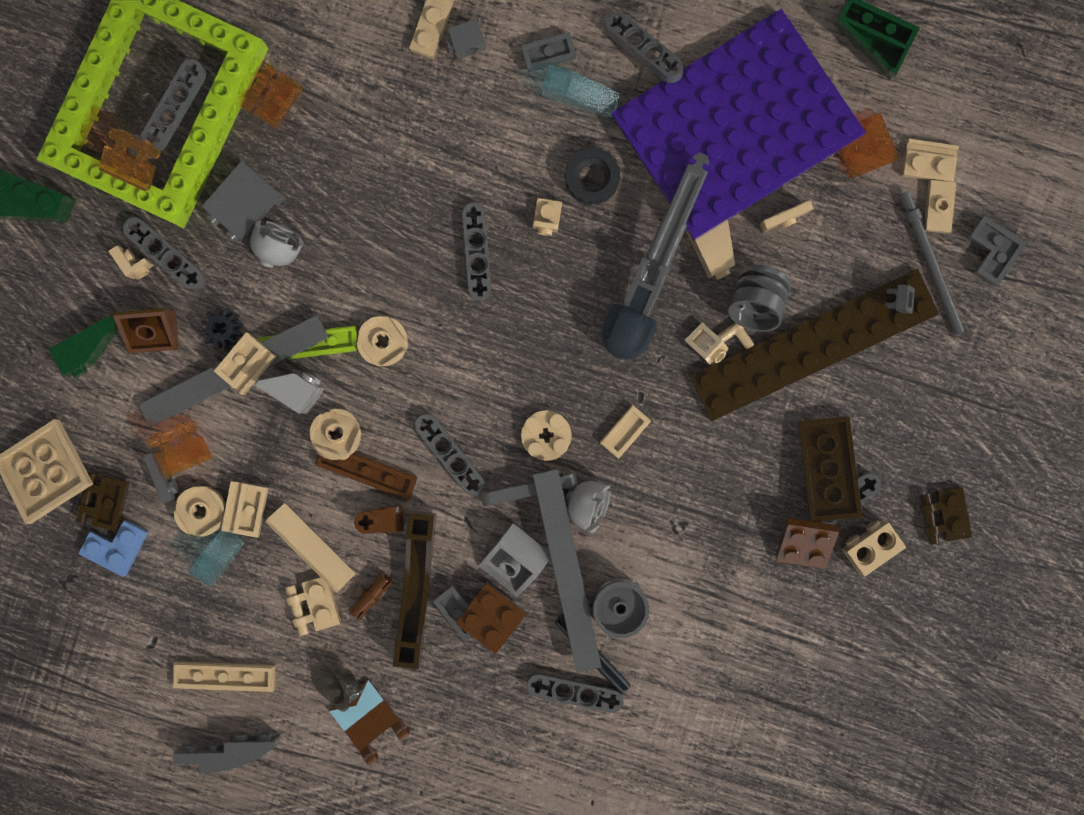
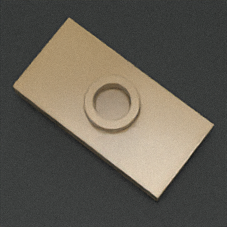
(940, 206)
(787, 217)

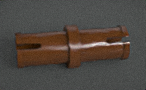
(370, 596)

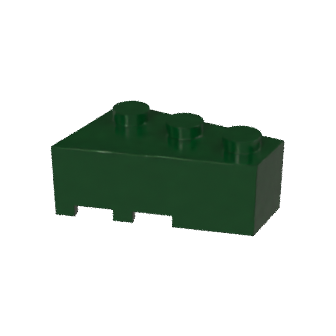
(877, 34)
(31, 201)

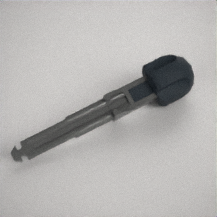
(628, 326)

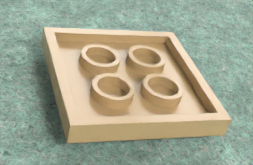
(43, 471)

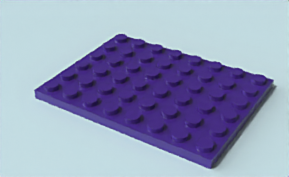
(749, 106)

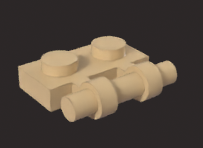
(320, 603)

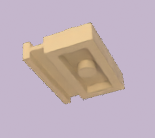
(929, 160)
(245, 363)
(245, 509)

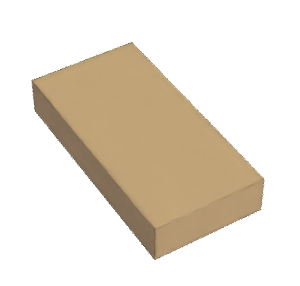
(625, 431)

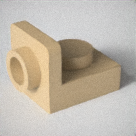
(547, 216)
(126, 262)
(707, 344)

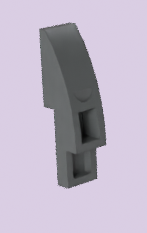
(236, 752)

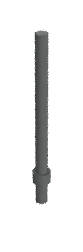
(914, 217)

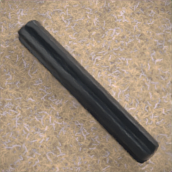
(606, 668)

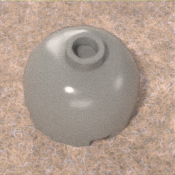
(274, 244)
(587, 504)

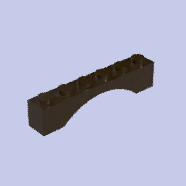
(415, 589)

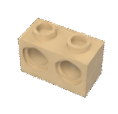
(875, 553)

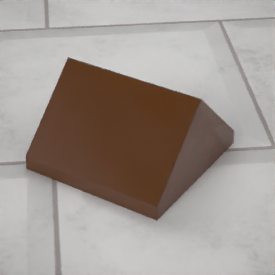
(148, 330)

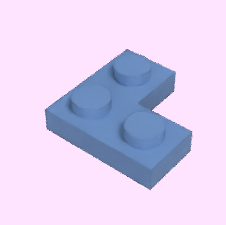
(115, 554)

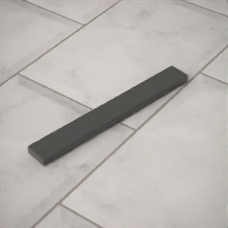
(210, 384)
(567, 570)

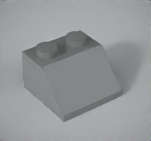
(294, 390)
(515, 560)

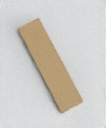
(310, 547)
(224, 676)

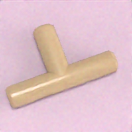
(740, 333)

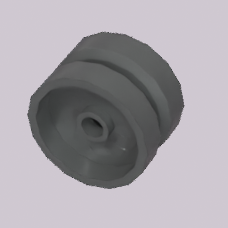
(634, 614)

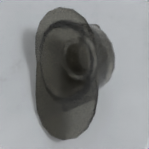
(336, 686)

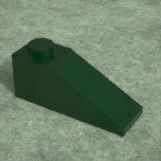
(84, 348)

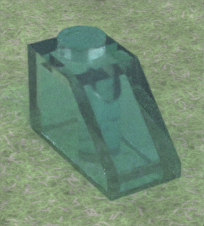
(216, 557)

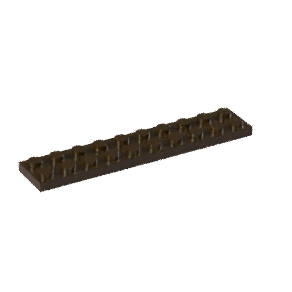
(810, 347)

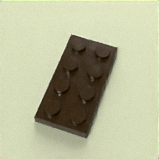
(829, 469)

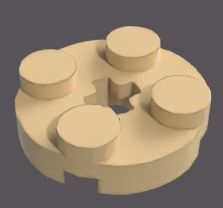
(396, 344)
(330, 421)
(537, 447)
(186, 509)

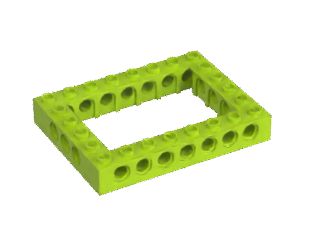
(96, 74)

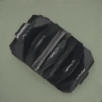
(212, 326)

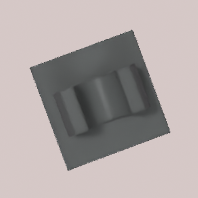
(904, 299)

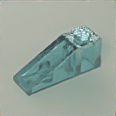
(579, 91)

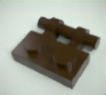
(108, 505)
(952, 514)

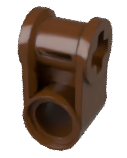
(384, 520)

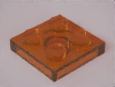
(871, 150)

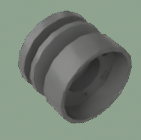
(760, 298)

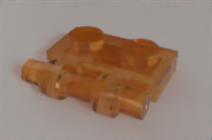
(277, 101)
(125, 166)
(180, 457)

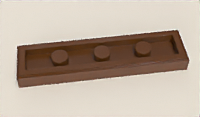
(372, 474)

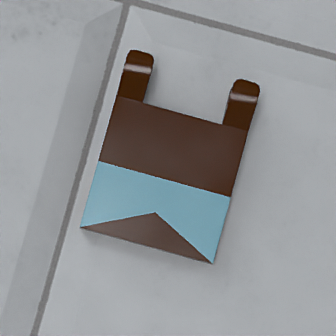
(367, 719)

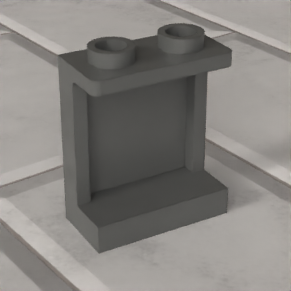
(241, 202)

